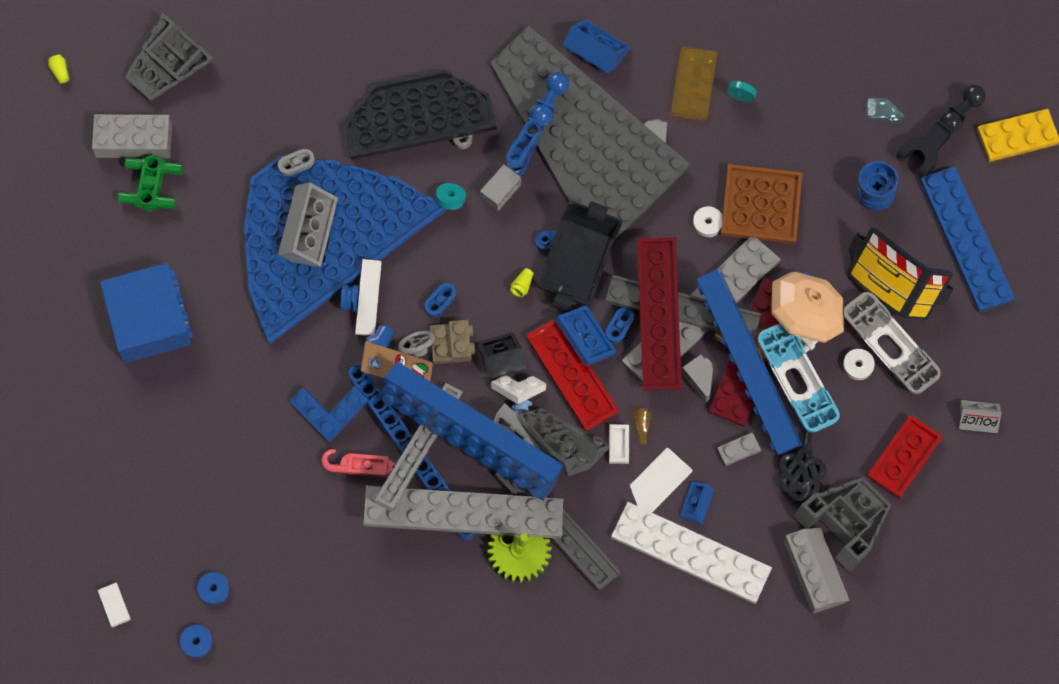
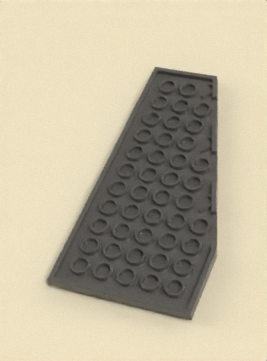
(592, 140)

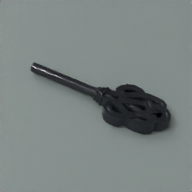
(796, 461)

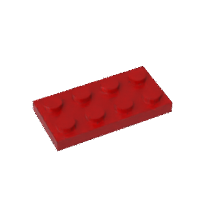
(904, 456)

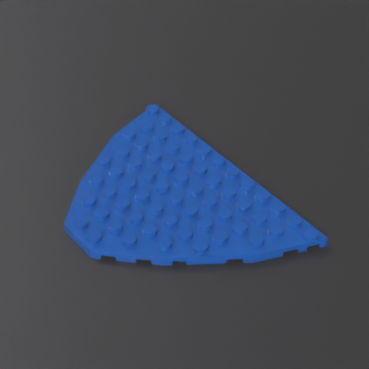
(368, 223)

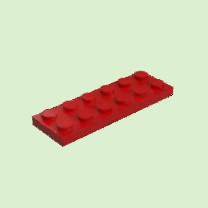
(574, 380)

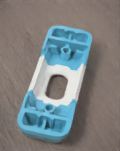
(784, 352)

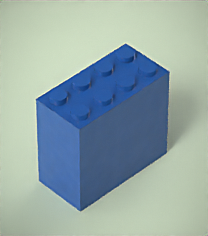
(146, 312)

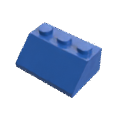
(596, 46)

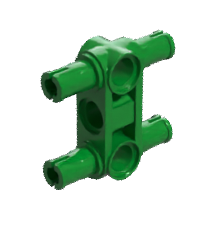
(150, 183)

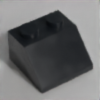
(502, 355)

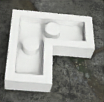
(518, 391)

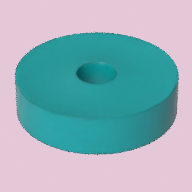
(741, 91)
(450, 196)

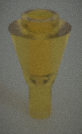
(642, 420)

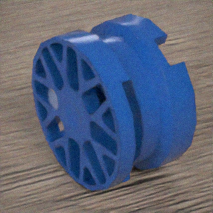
(349, 298)

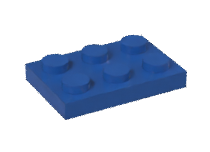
(585, 335)

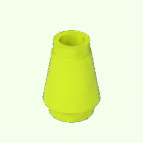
(58, 67)
(521, 284)

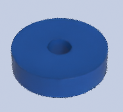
(209, 580)
(192, 633)

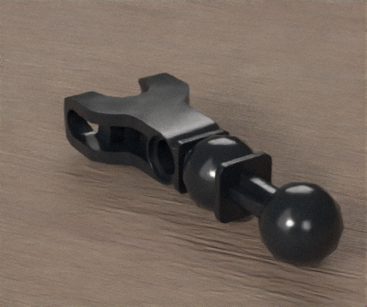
(948, 123)

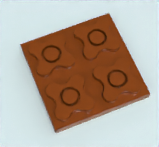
(761, 204)

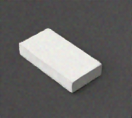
(618, 444)
(114, 605)

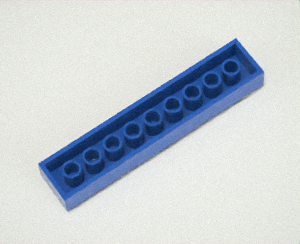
(470, 431)

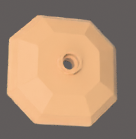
(808, 307)

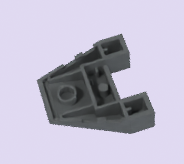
(851, 513)

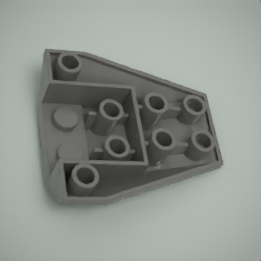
(563, 441)

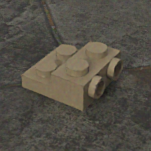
(452, 342)

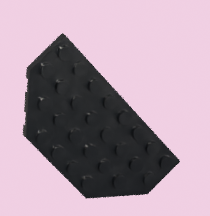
(417, 113)

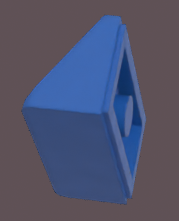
(697, 502)

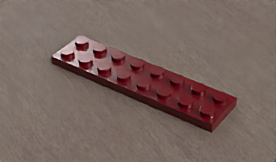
(659, 314)
(731, 398)

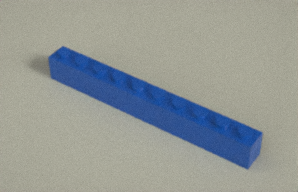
(749, 362)

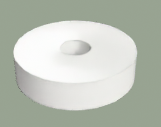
(702, 227)
(862, 357)

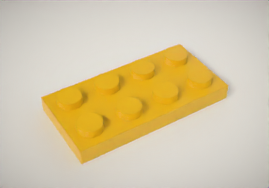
(1018, 135)

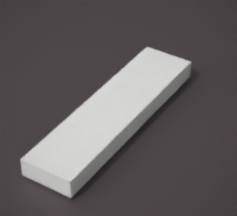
(368, 297)

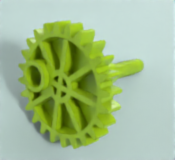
(521, 557)

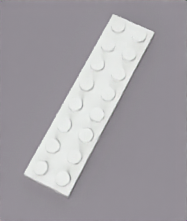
(691, 552)

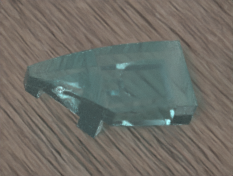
(883, 108)

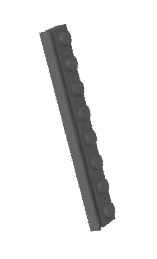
(692, 309)
(576, 545)

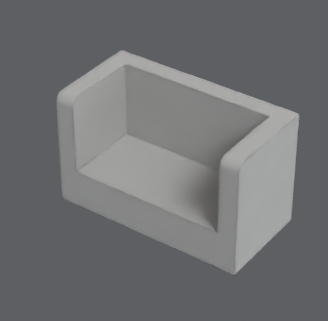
(500, 188)

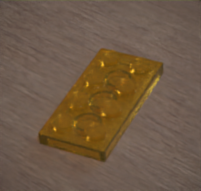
(694, 83)

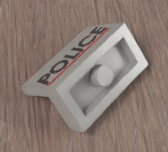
(980, 416)

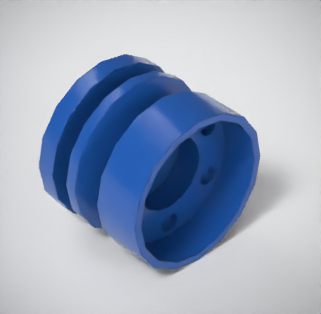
(880, 177)

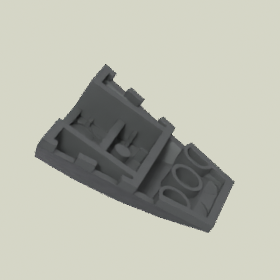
(166, 59)

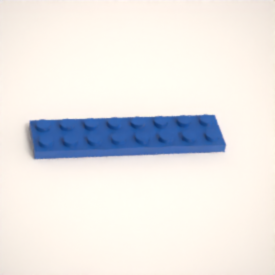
(967, 239)

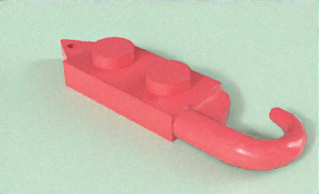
(360, 464)

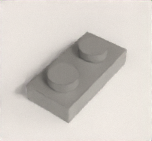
(738, 449)

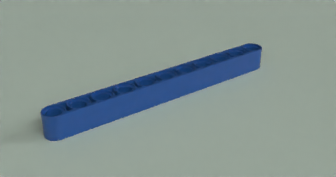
(396, 428)

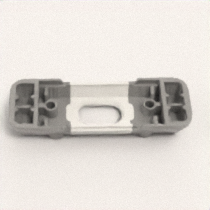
(873, 320)

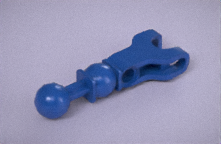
(539, 117)

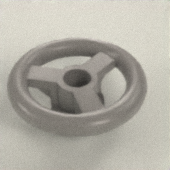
(418, 345)

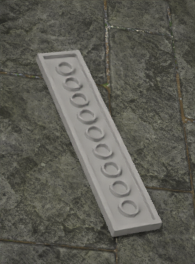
(742, 273)
(468, 513)

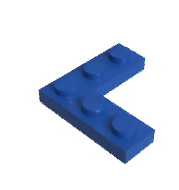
(334, 422)

